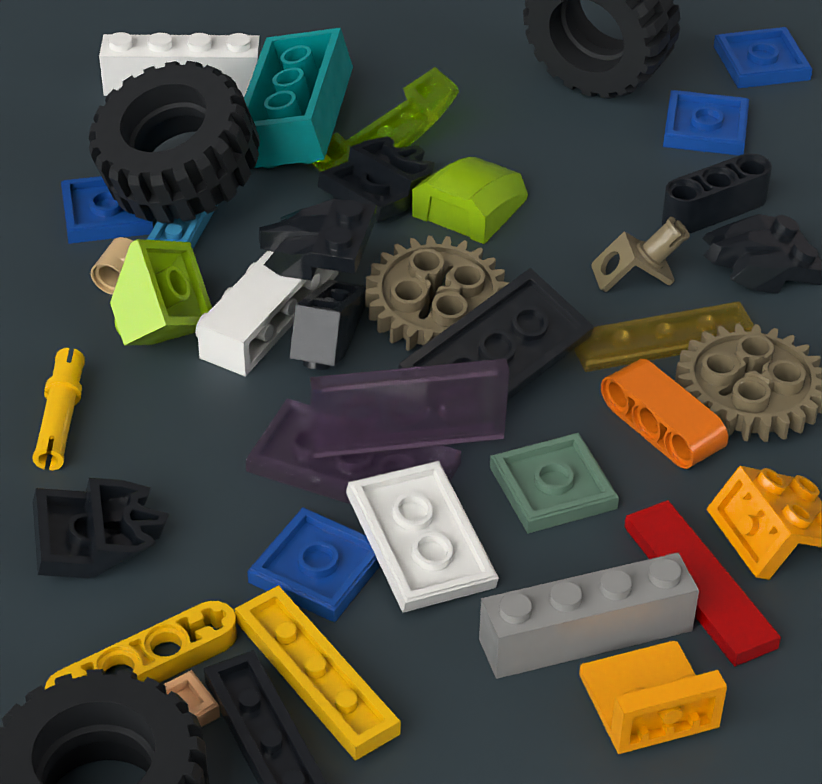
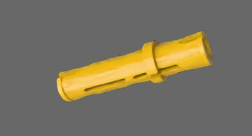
(62, 394)

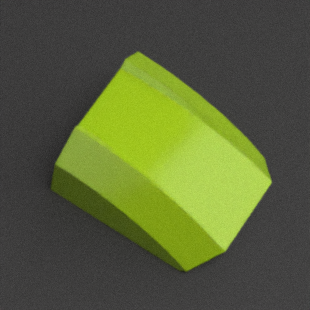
(469, 197)

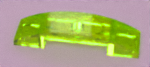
(425, 104)

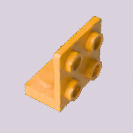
(767, 516)
(653, 696)

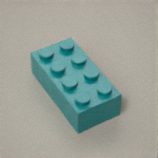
(298, 95)

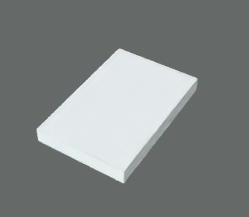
(421, 536)

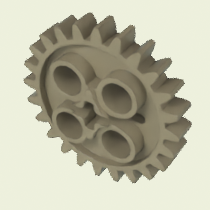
(412, 278)
(753, 380)

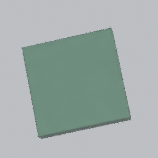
(553, 482)

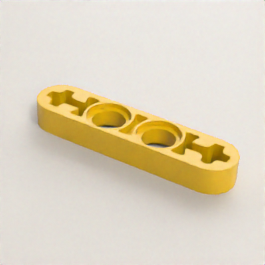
(137, 649)

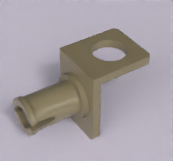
(646, 255)

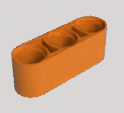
(664, 413)

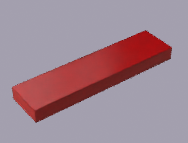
(721, 604)

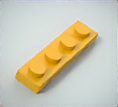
(318, 672)

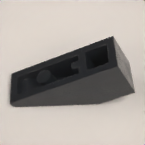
(326, 323)

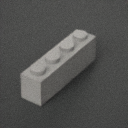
(587, 615)

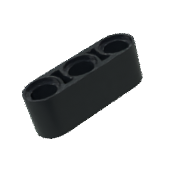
(718, 192)

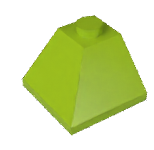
(158, 293)

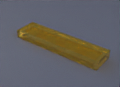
(656, 335)

